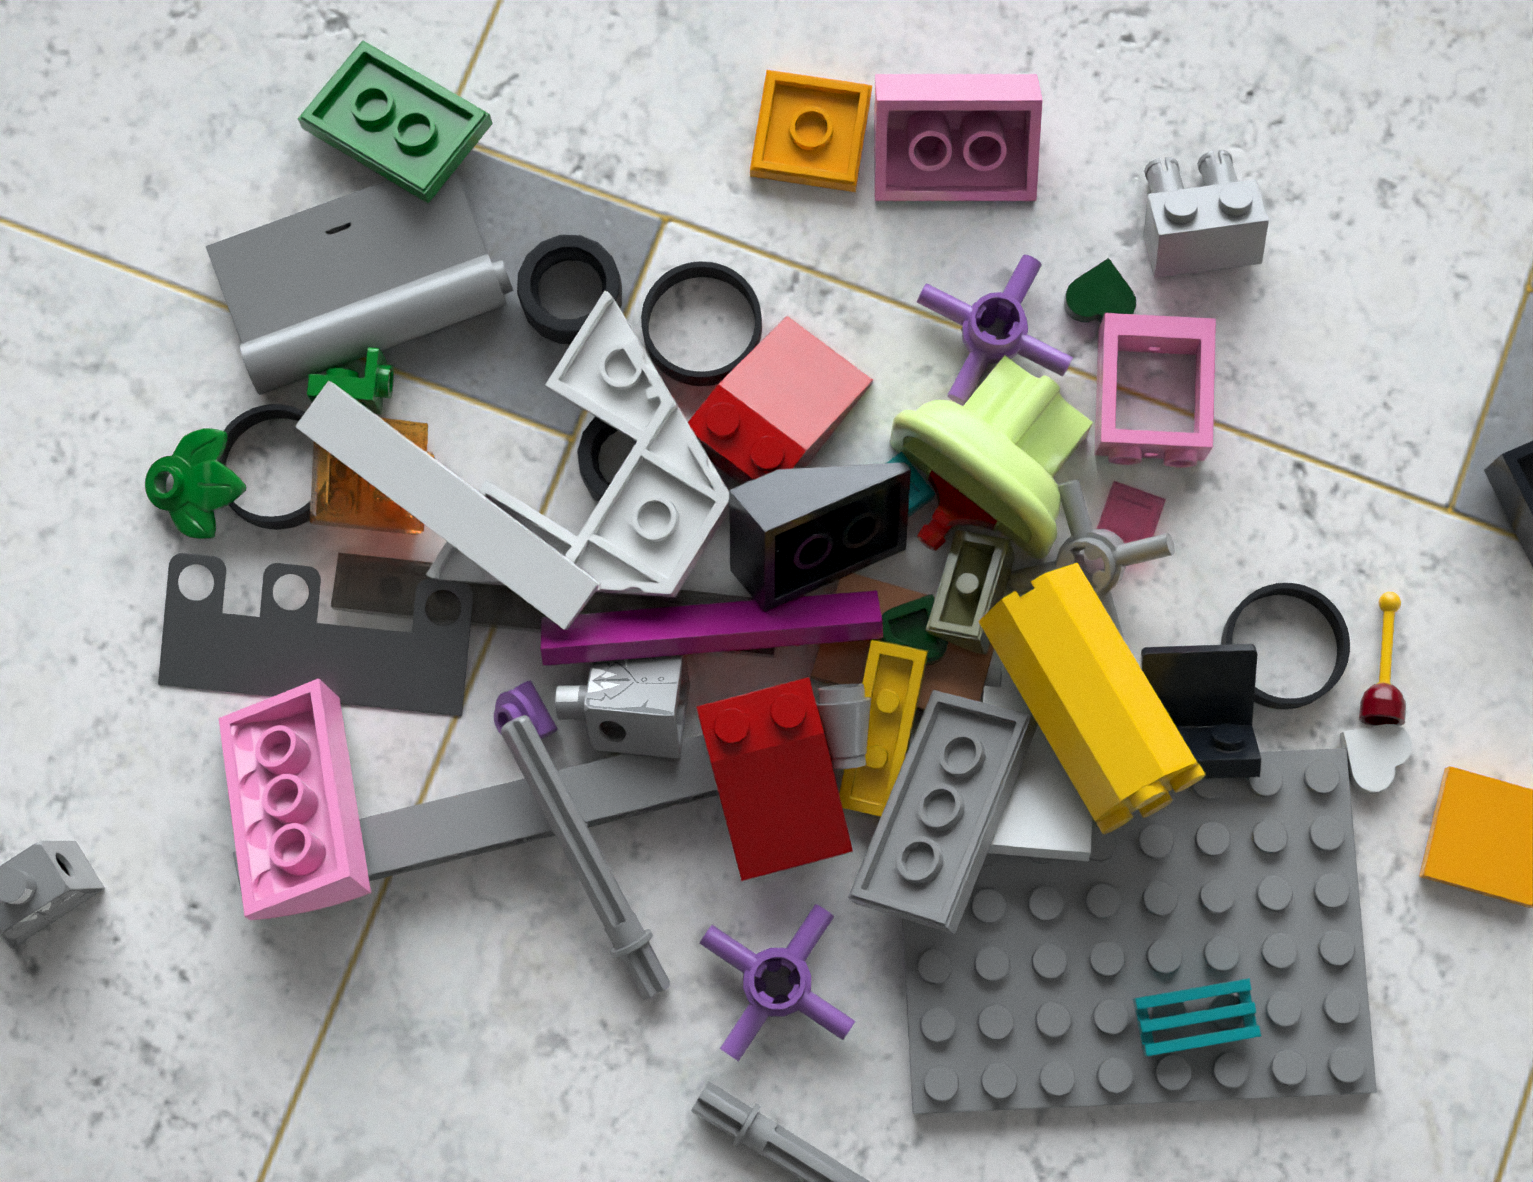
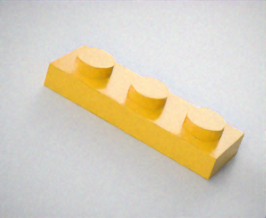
(894, 685)

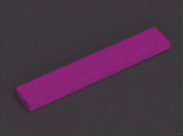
(712, 628)

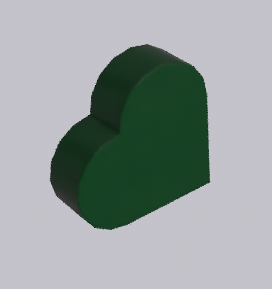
(1098, 293)
(907, 627)

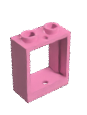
(1155, 335)

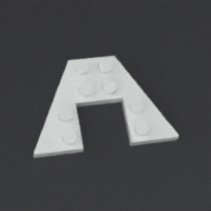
(663, 496)

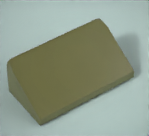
(969, 588)

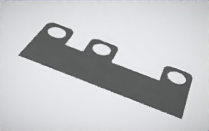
(290, 648)

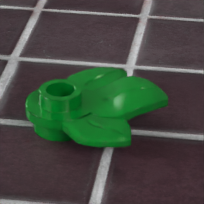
(199, 483)

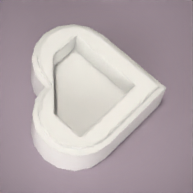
(1374, 755)

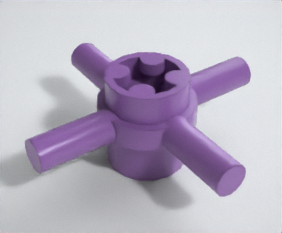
(984, 347)
(771, 959)

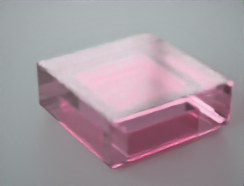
(1130, 512)

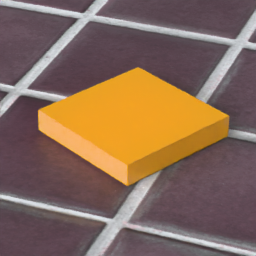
(810, 130)
(1482, 837)

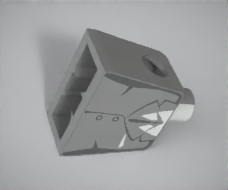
(631, 705)
(39, 891)

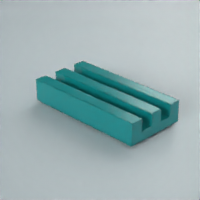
(1245, 1009)

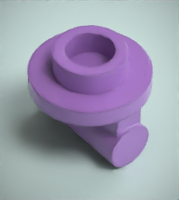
(520, 702)

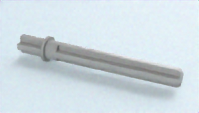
(620, 922)
(769, 1138)

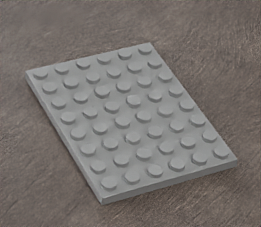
(1206, 892)

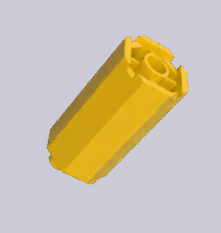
(1090, 698)

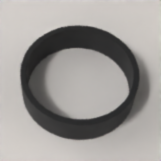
(682, 273)
(234, 431)
(1332, 615)

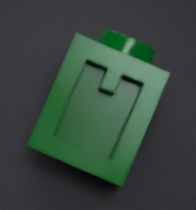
(368, 390)

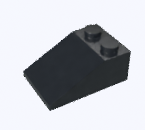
(815, 526)

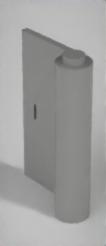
(353, 279)

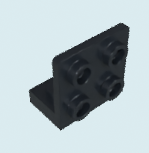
(1210, 702)

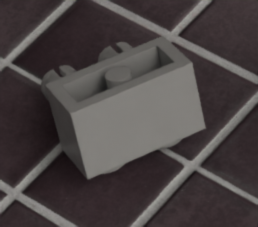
(1203, 225)

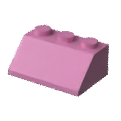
(956, 137)

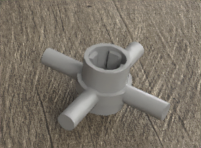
(1096, 544)

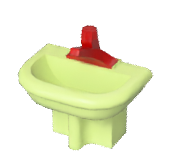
(994, 456)

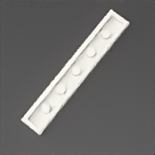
(448, 505)

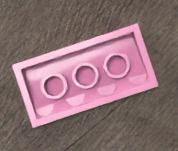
(293, 804)

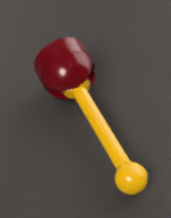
(1383, 701)

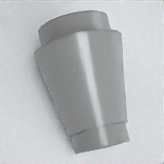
(845, 723)

